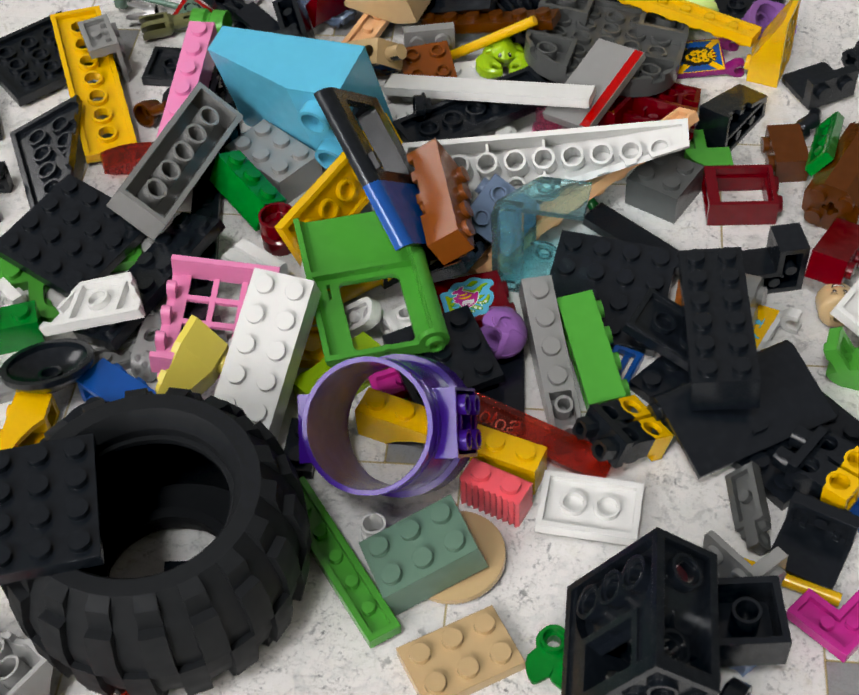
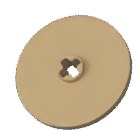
(494, 551)

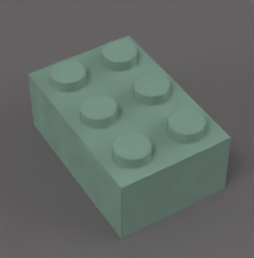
(422, 555)

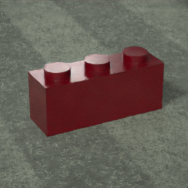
(835, 254)

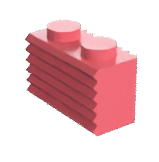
(496, 492)

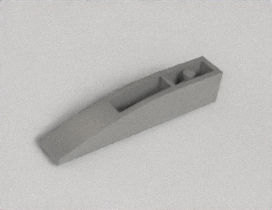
(549, 352)

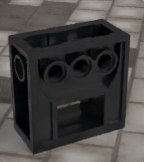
(634, 623)

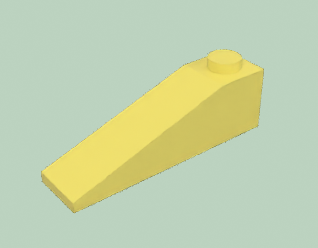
(196, 359)

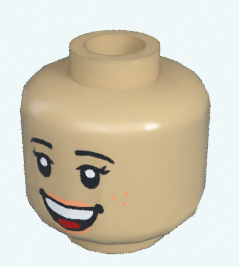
(827, 299)

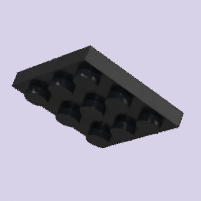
(465, 354)

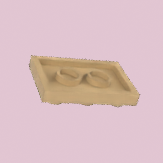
(461, 656)

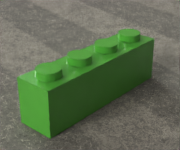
(590, 349)

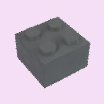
(664, 186)

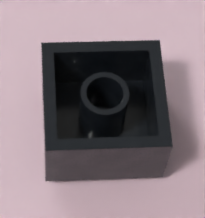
(752, 622)

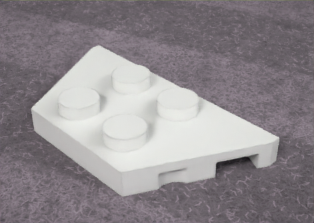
(97, 304)

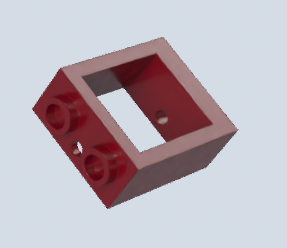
(735, 179)

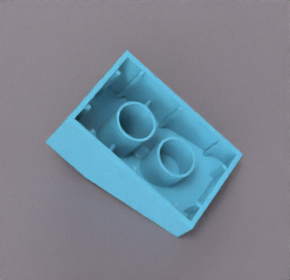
(277, 79)

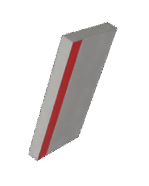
(609, 69)

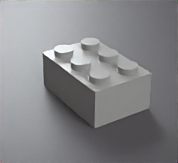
(279, 157)

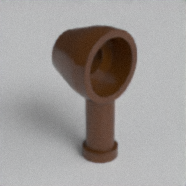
(148, 112)

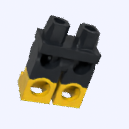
(621, 434)
(821, 467)

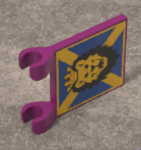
(707, 59)

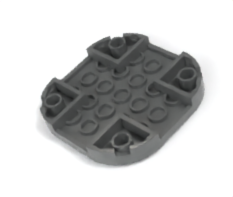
(583, 22)

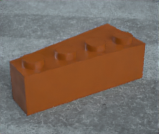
(443, 201)

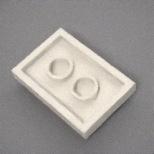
(589, 507)

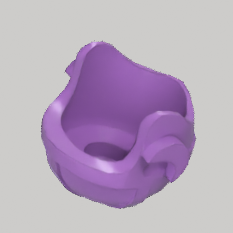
(504, 331)

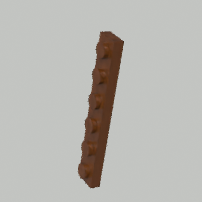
(494, 20)

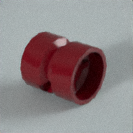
(268, 218)

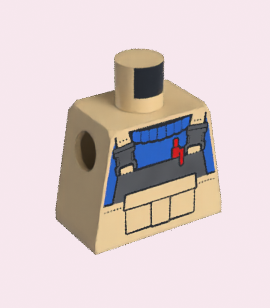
(384, 54)

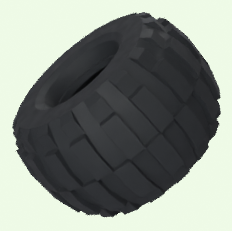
(162, 468)

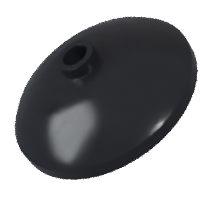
(47, 366)

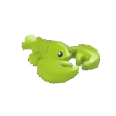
(500, 54)

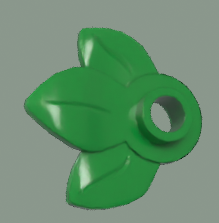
(544, 660)

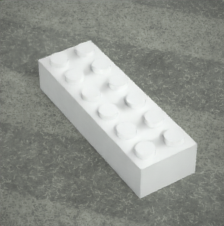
(268, 346)

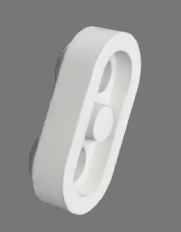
(363, 315)

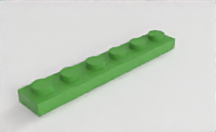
(347, 575)

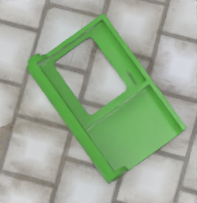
(359, 251)

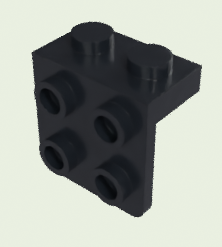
(821, 84)
(816, 539)

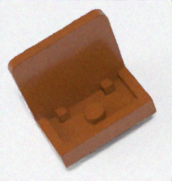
(429, 60)

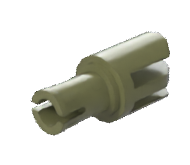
(162, 24)

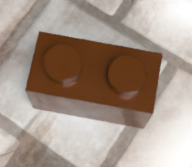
(786, 152)

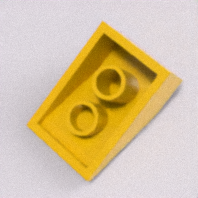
(773, 48)

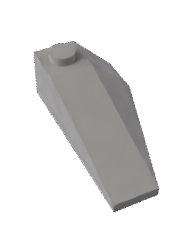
(22, 667)

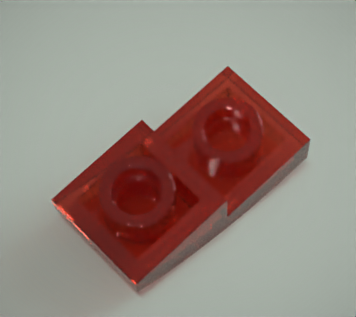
(123, 158)

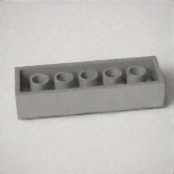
(175, 161)

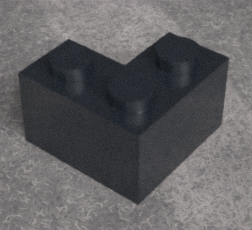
(782, 260)

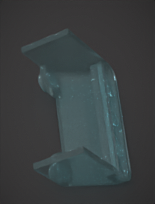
(513, 226)

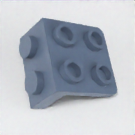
(488, 193)

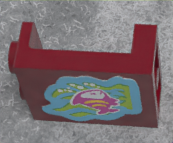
(476, 291)

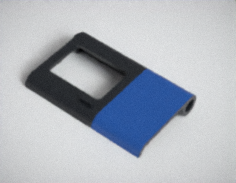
(389, 187)

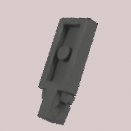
(750, 507)

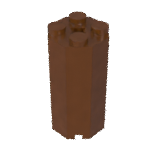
(835, 187)

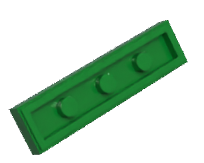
(824, 143)

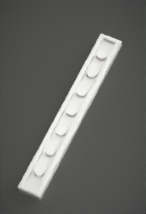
(491, 90)

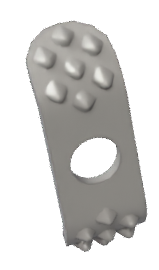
(140, 354)

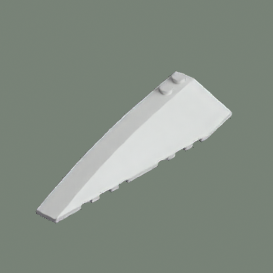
(563, 153)

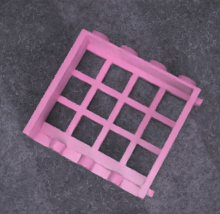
(177, 290)

